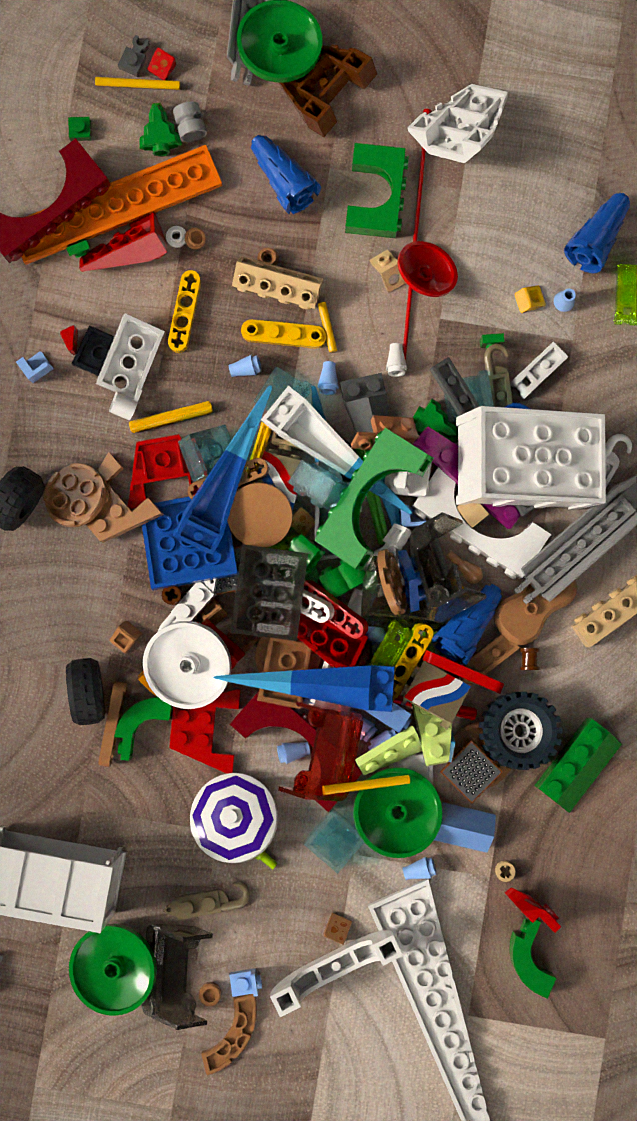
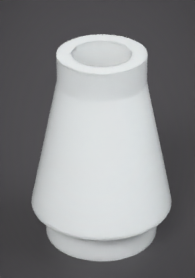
(396, 361)

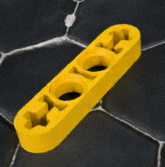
(181, 311)
(410, 663)

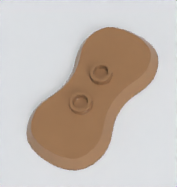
(524, 622)

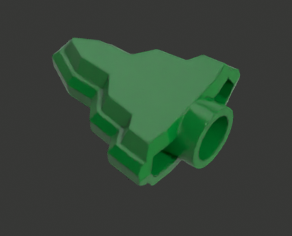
(159, 133)
(436, 419)

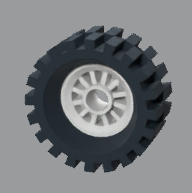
(543, 736)

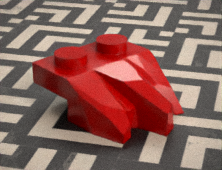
(533, 909)

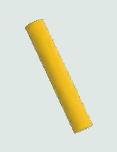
(327, 327)

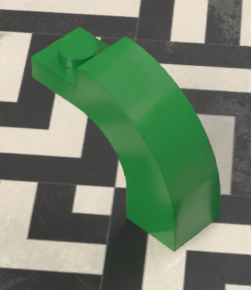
(144, 710)
(534, 977)

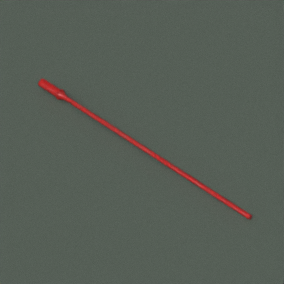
(415, 236)

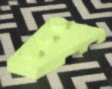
(433, 737)
(392, 750)

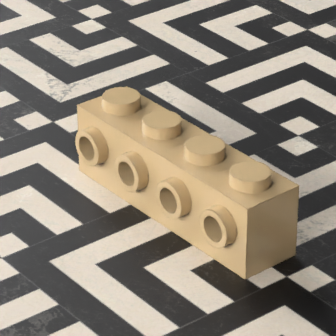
(277, 282)
(608, 614)

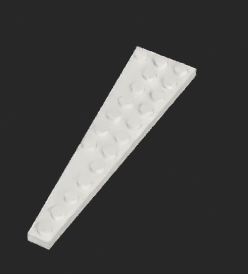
(432, 991)

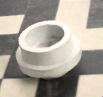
(175, 242)

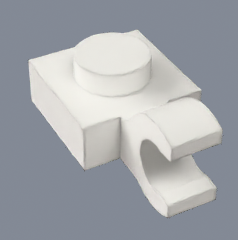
(396, 538)

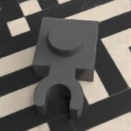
(134, 59)

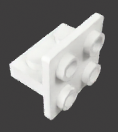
(408, 483)

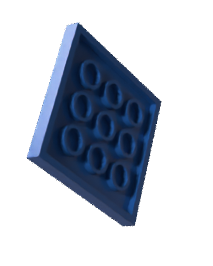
(177, 562)

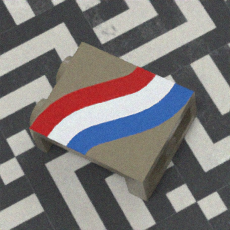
(280, 472)
(435, 692)

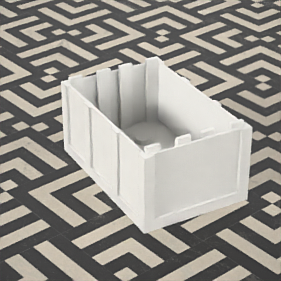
(531, 458)
(58, 881)

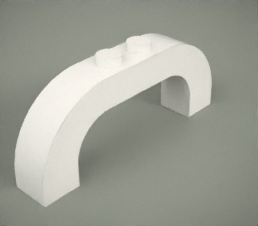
(364, 950)

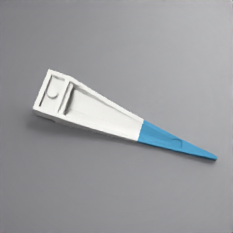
(304, 427)

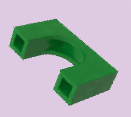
(389, 164)

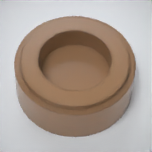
(210, 994)

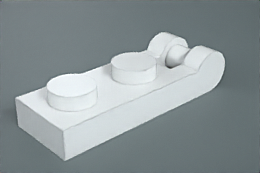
(539, 369)

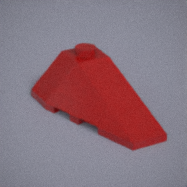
(331, 642)

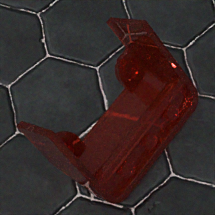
(332, 752)

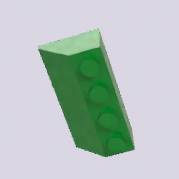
(578, 764)

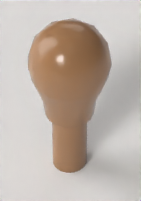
(471, 572)

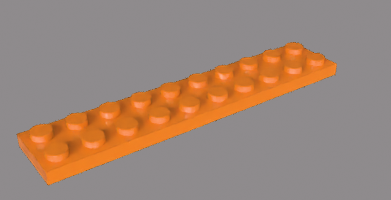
(133, 199)

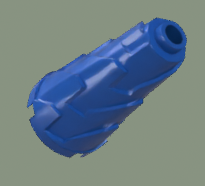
(286, 176)
(597, 236)
(465, 629)

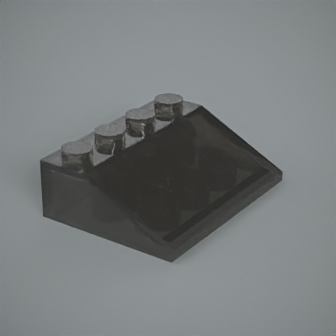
(268, 592)

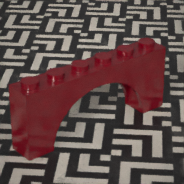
(82, 184)
(263, 714)

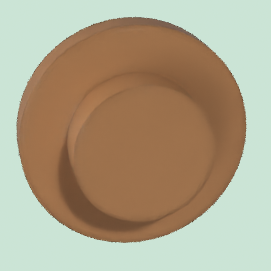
(195, 238)

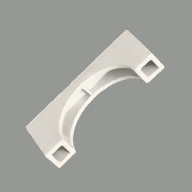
(507, 552)

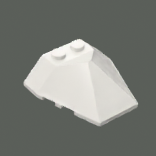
(462, 124)

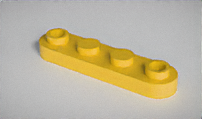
(283, 334)

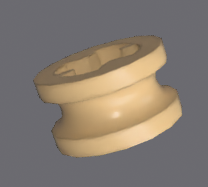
(512, 871)

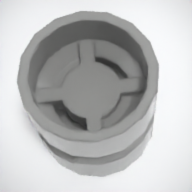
(190, 120)

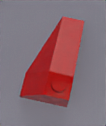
(137, 245)

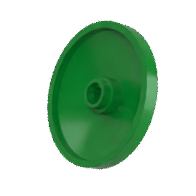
(279, 41)
(400, 817)
(112, 970)

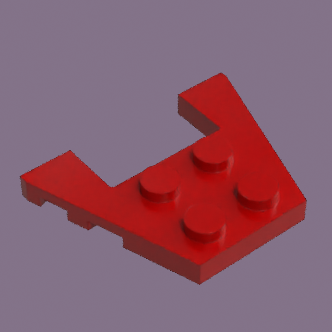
(156, 461)
(194, 732)

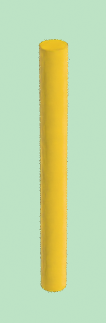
(137, 83)
(366, 784)

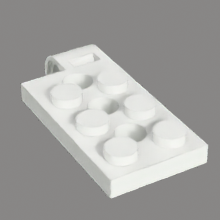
(126, 399)

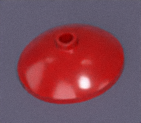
(427, 269)

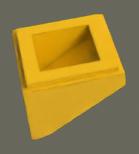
(529, 298)

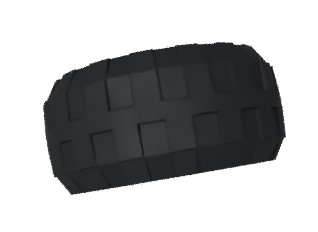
(18, 496)
(85, 691)

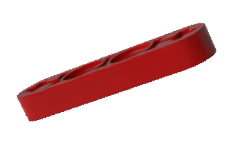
(349, 614)
(463, 671)

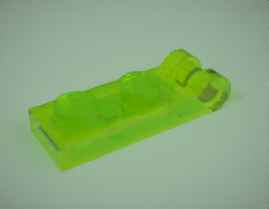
(626, 294)
(390, 649)

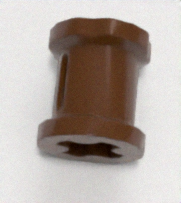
(166, 599)
(529, 659)

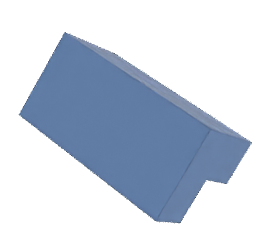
(466, 827)

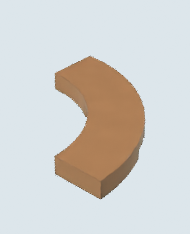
(236, 1039)

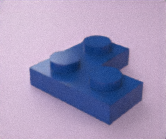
(411, 580)

